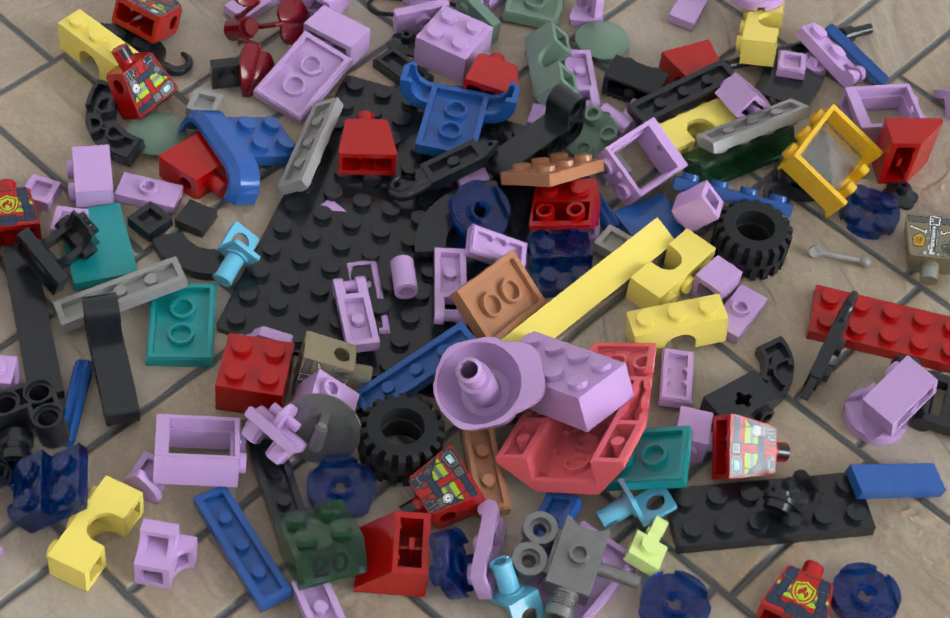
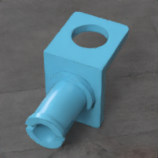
(236, 254)
(636, 505)
(511, 593)

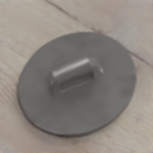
(326, 426)

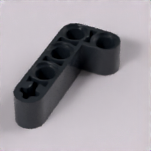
(546, 135)
(110, 359)
(37, 407)

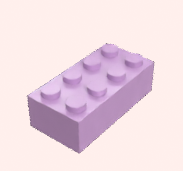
(579, 383)

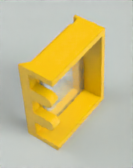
(829, 158)

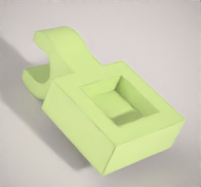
(645, 550)

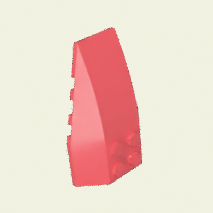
(569, 460)

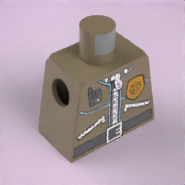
(927, 246)
(332, 357)

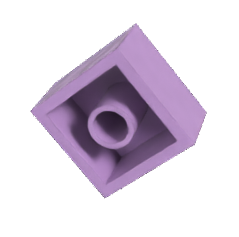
(452, 43)

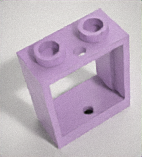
(859, 99)
(650, 138)
(201, 433)

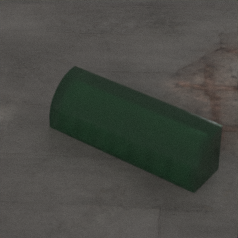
(739, 158)

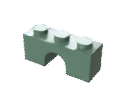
(544, 53)

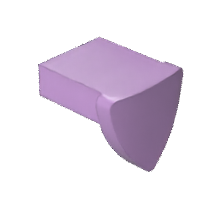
(586, 11)
(142, 478)

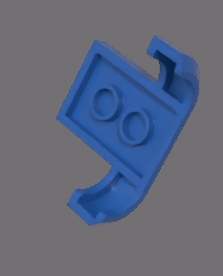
(452, 112)
(242, 147)

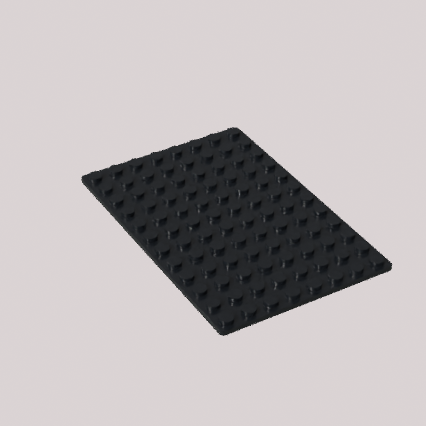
(313, 244)

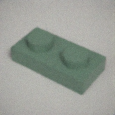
(478, 10)

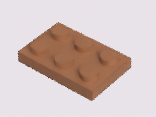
(552, 170)
(498, 298)

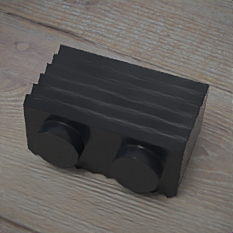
(631, 79)

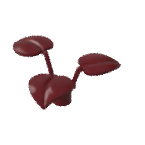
(254, 62)

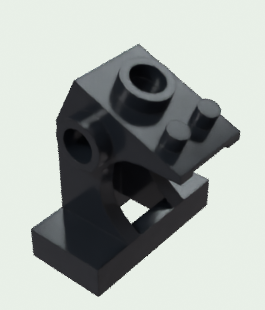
(75, 231)

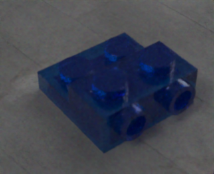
(558, 259)
(49, 487)

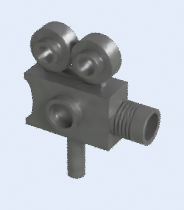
(571, 564)

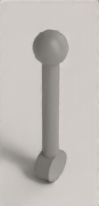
(814, 251)

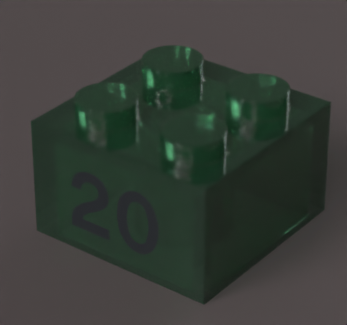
(321, 544)

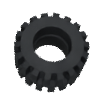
(752, 238)
(399, 417)

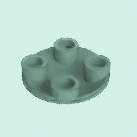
(603, 40)
(158, 131)
(597, 133)

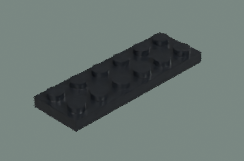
(735, 517)

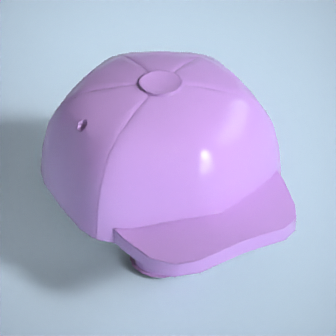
(488, 382)

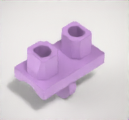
(279, 426)

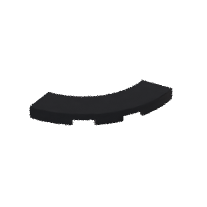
(104, 127)
(436, 226)

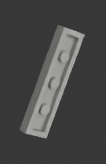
(752, 126)
(310, 146)
(131, 291)

